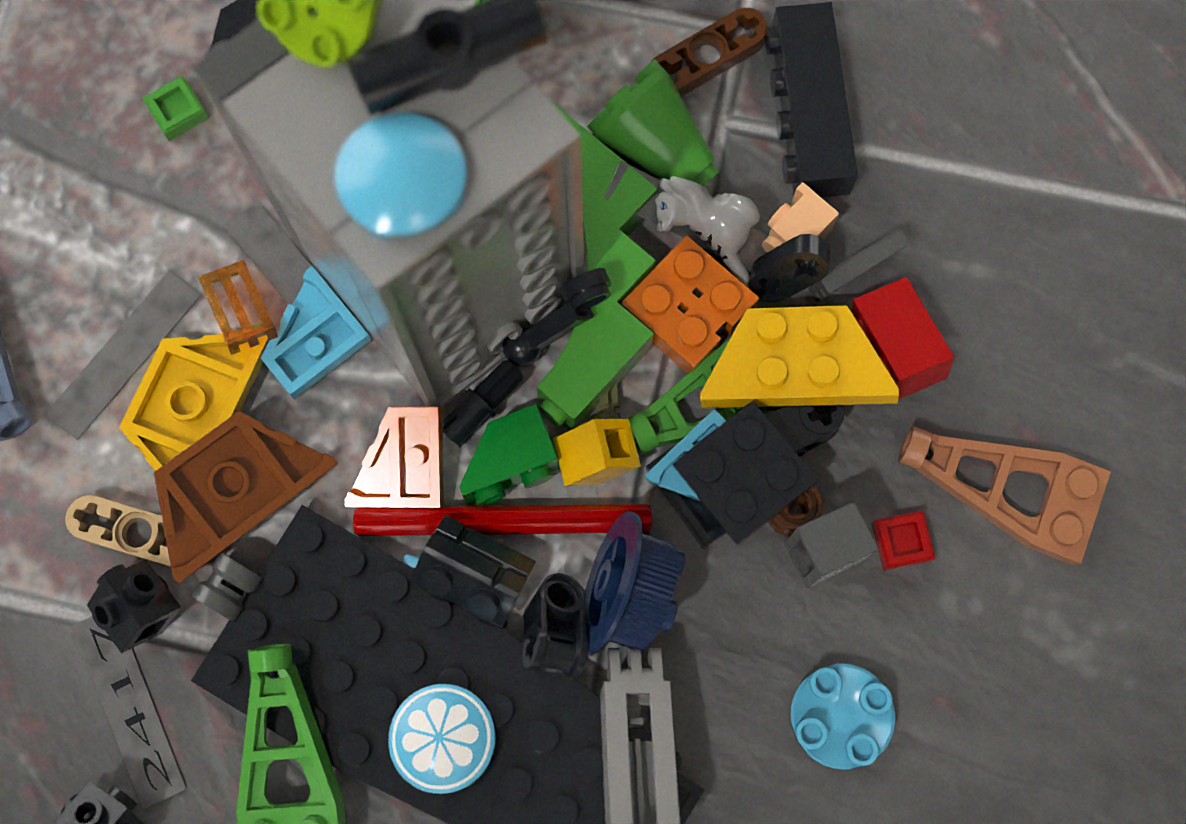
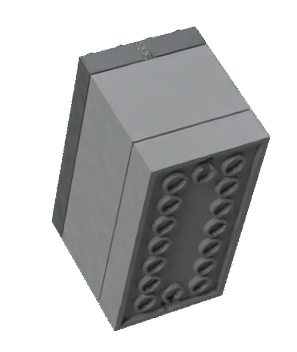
(435, 296)

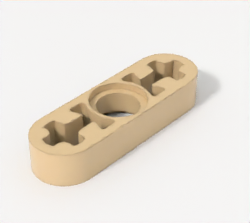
(110, 511)

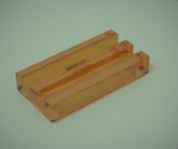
(248, 332)

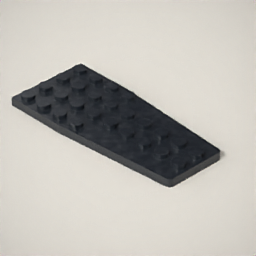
(376, 638)

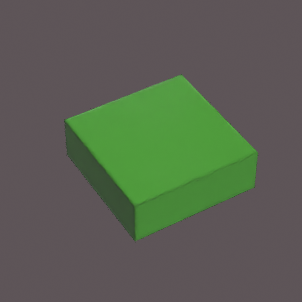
(175, 108)

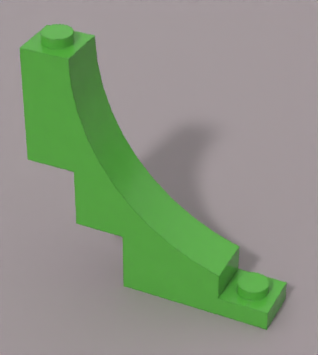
(613, 340)

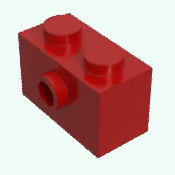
(903, 336)

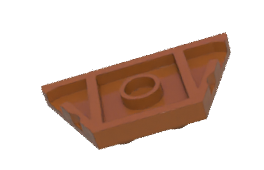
(228, 487)

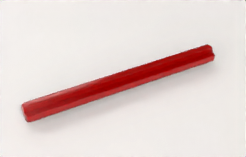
(497, 519)

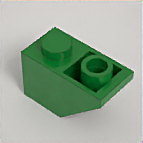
(509, 453)

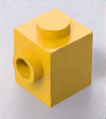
(586, 452)

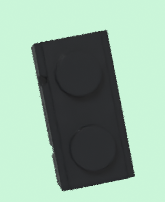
(472, 571)

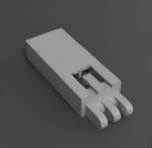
(638, 773)

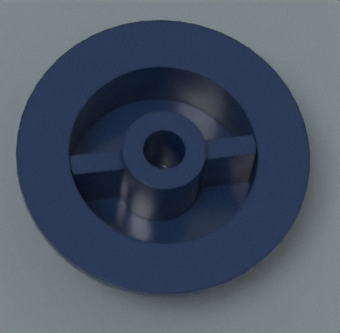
(631, 586)

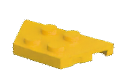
(798, 361)
(188, 394)

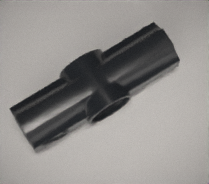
(411, 67)

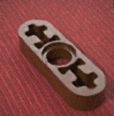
(716, 36)

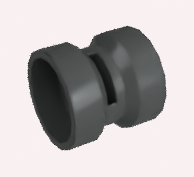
(227, 587)

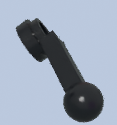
(579, 296)

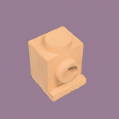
(804, 216)

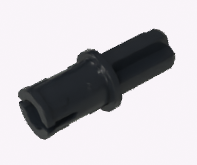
(481, 402)

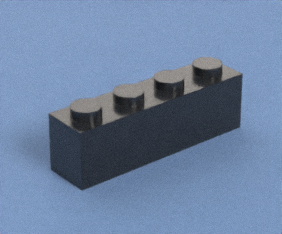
(811, 99)

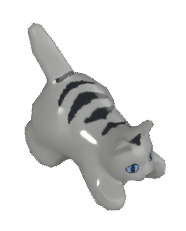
(718, 221)

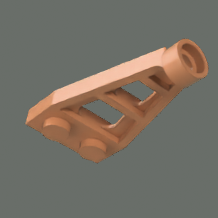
(1067, 507)

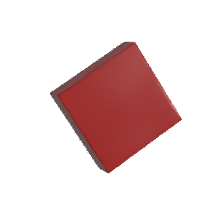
(903, 540)

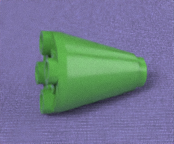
(655, 128)

